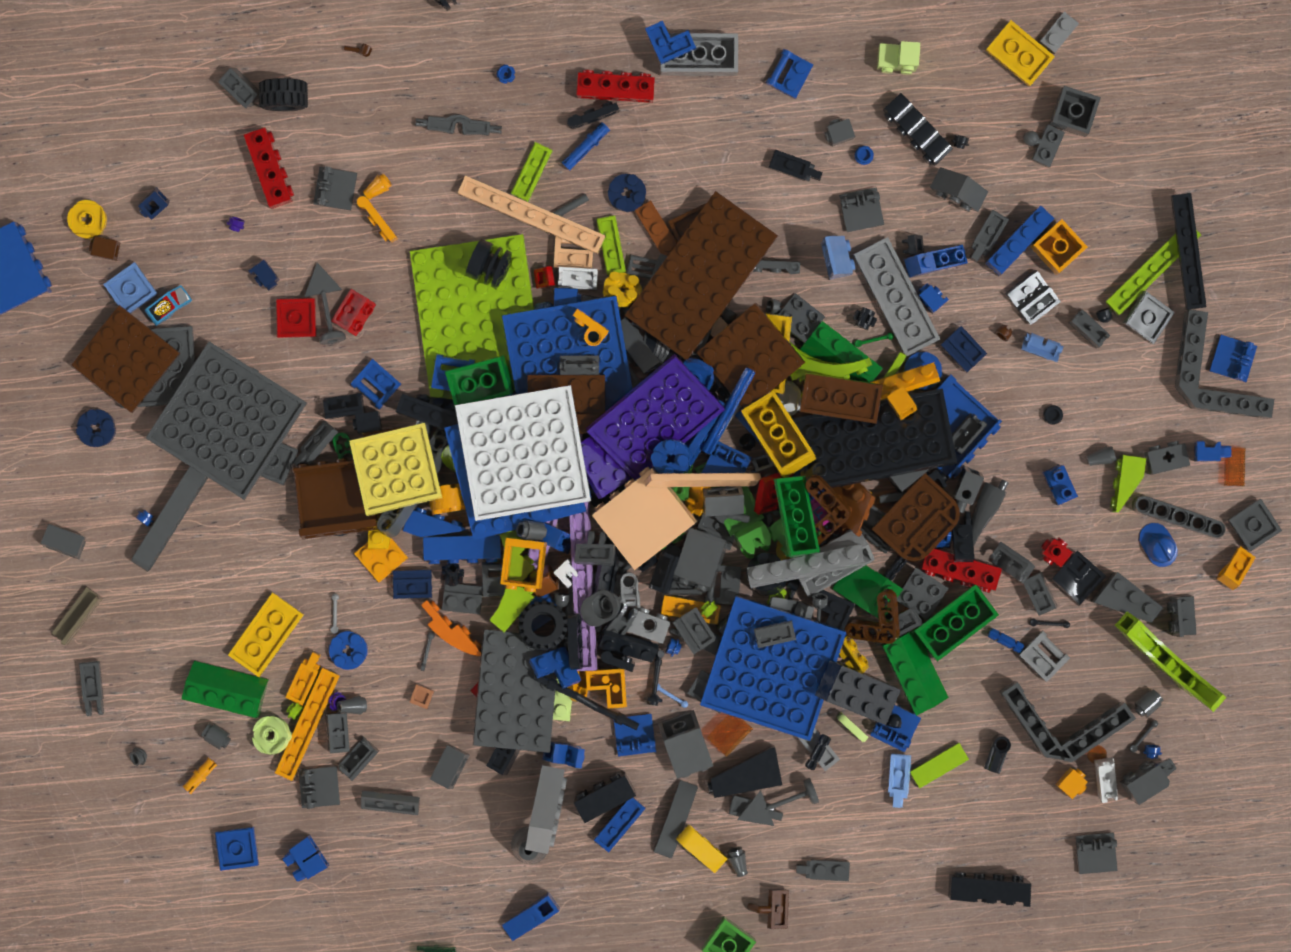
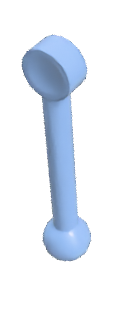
(684, 704)

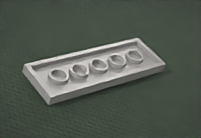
(896, 296)

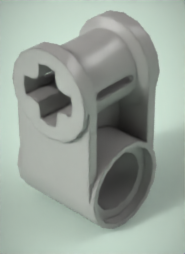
(629, 592)

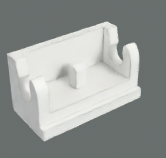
(578, 278)
(565, 570)
(1106, 779)

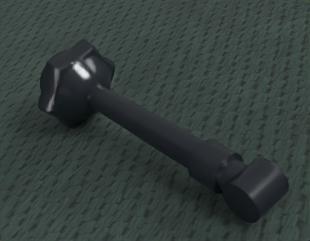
(653, 698)

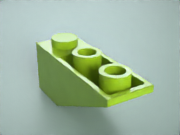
(1129, 475)

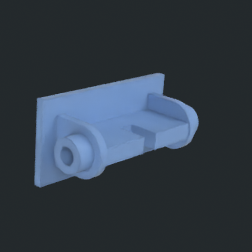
(1034, 344)

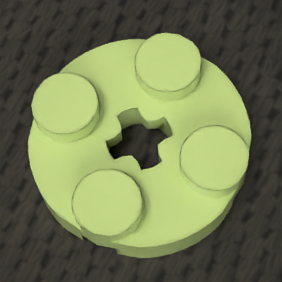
(281, 737)

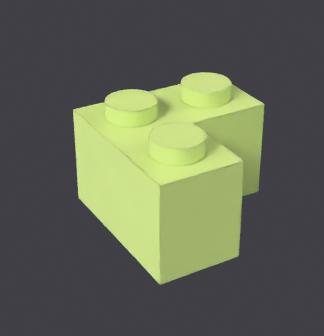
(898, 57)

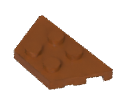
(859, 501)

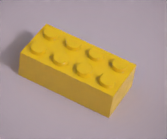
(778, 434)

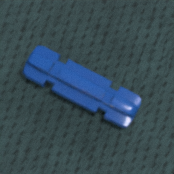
(1006, 640)

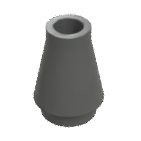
(1102, 456)
(354, 705)
(738, 861)

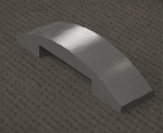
(676, 819)

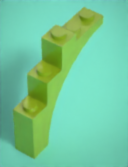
(832, 369)
(517, 600)
(1168, 662)

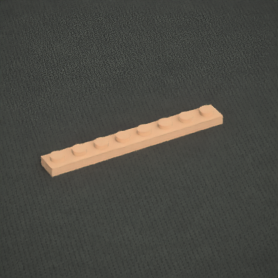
(531, 214)

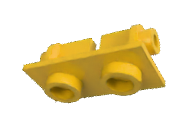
(857, 661)

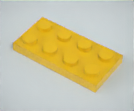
(266, 634)

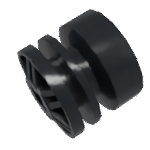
(488, 263)

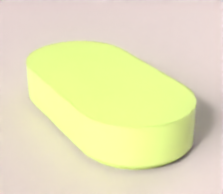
(852, 727)

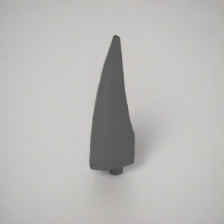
(987, 506)

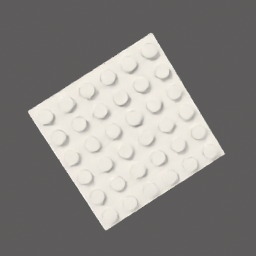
(523, 453)

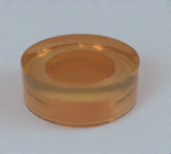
(1096, 753)

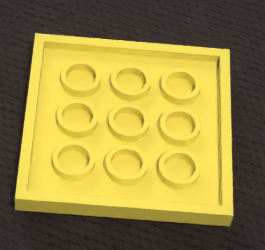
(395, 469)

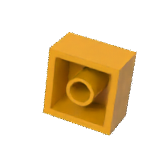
(1059, 247)

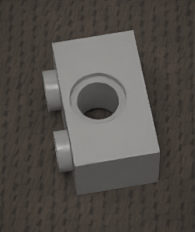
(656, 634)

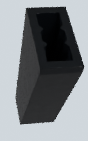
(751, 774)

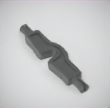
(448, 124)

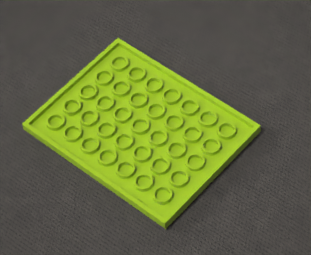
(462, 314)

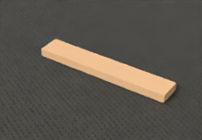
(702, 480)

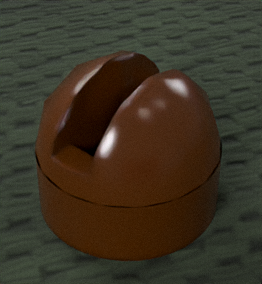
(1003, 333)

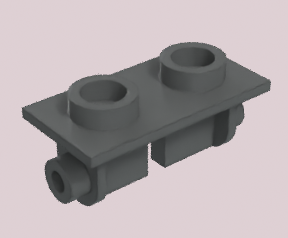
(579, 365)

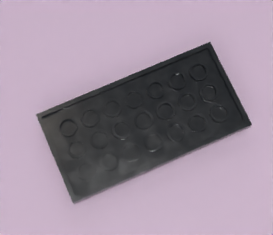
(867, 451)

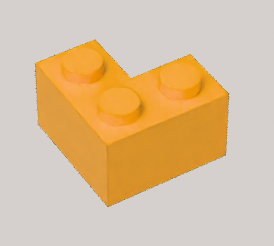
(613, 681)

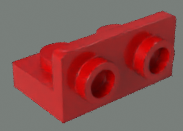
(353, 312)

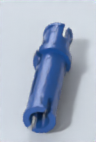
(582, 149)

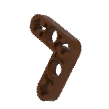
(832, 515)
(880, 627)

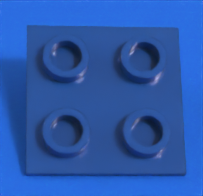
(1233, 358)
(726, 460)
(897, 737)
(635, 741)

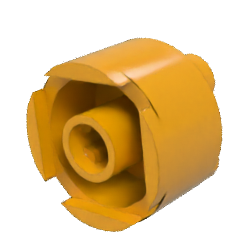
(450, 500)

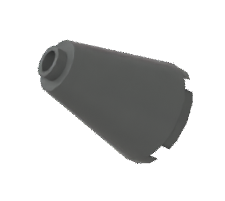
(518, 848)

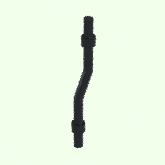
(619, 718)

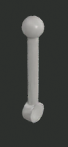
(335, 597)

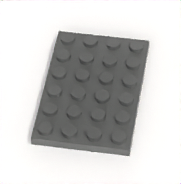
(511, 705)

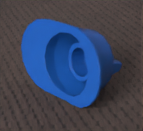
(1158, 544)

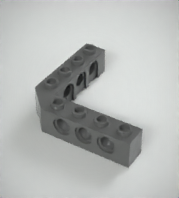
(1189, 374)
(1077, 743)

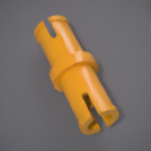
(199, 775)

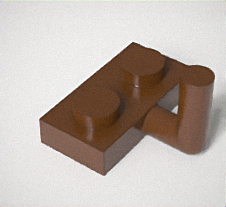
(777, 908)

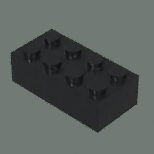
(857, 692)

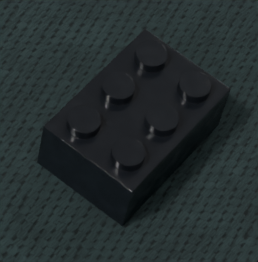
(604, 796)

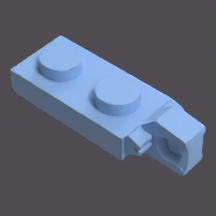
(899, 778)

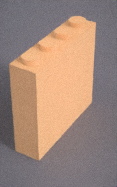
(643, 519)

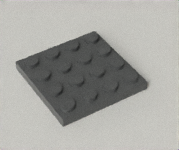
(183, 341)

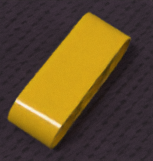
(701, 848)

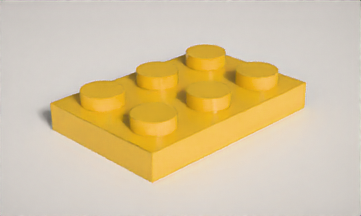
(1020, 53)

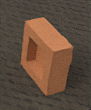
(421, 696)

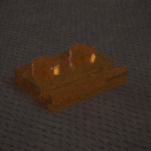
(729, 733)

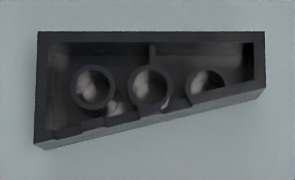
(989, 888)

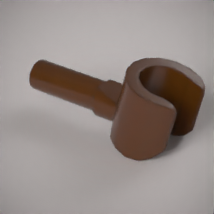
(365, 49)

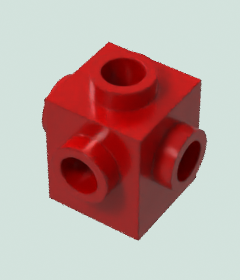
(1061, 555)

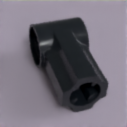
(997, 755)

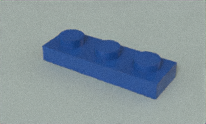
(619, 824)

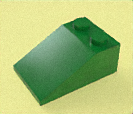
(480, 381)
(864, 587)

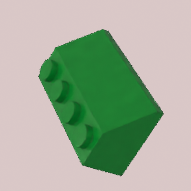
(832, 347)
(796, 516)
(956, 623)
(915, 672)
(225, 689)

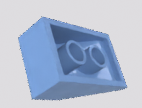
(837, 257)

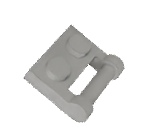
(1039, 660)

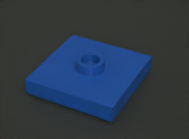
(237, 848)

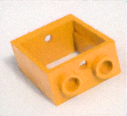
(512, 584)

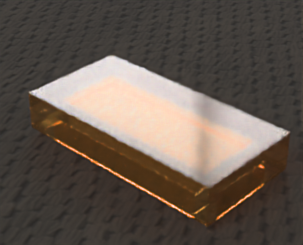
(1235, 468)

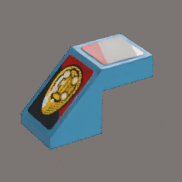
(168, 304)

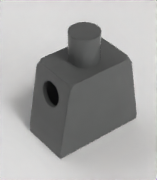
(968, 480)

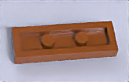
(656, 228)

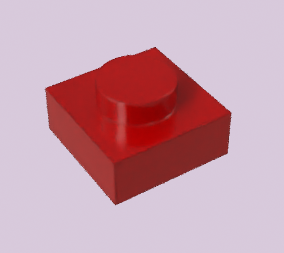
(544, 277)

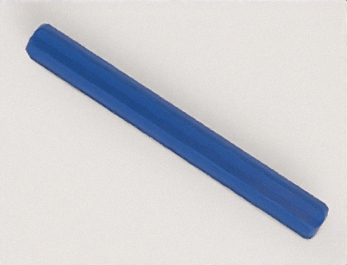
(730, 408)

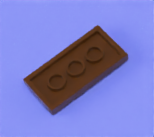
(841, 398)

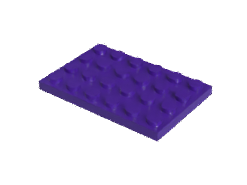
(661, 407)

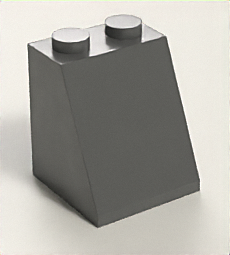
(700, 560)
(685, 744)

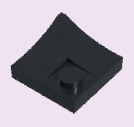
(1078, 578)

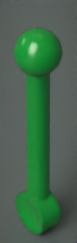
(858, 343)

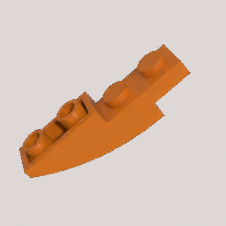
(457, 636)

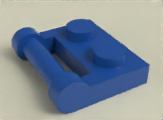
(795, 77)
(439, 377)
(380, 379)

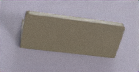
(77, 616)

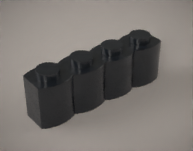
(917, 129)

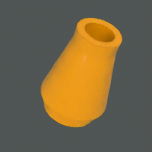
(377, 186)

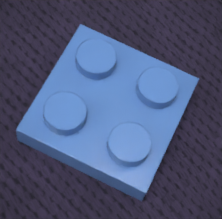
(130, 288)

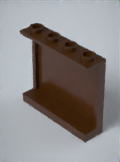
(330, 500)

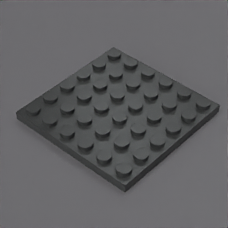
(226, 420)

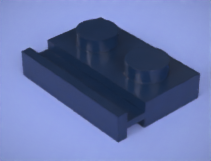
(963, 349)
(412, 584)

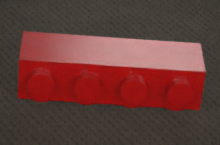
(615, 87)
(268, 167)
(967, 572)

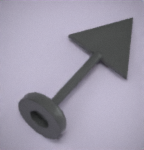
(321, 284)
(759, 813)

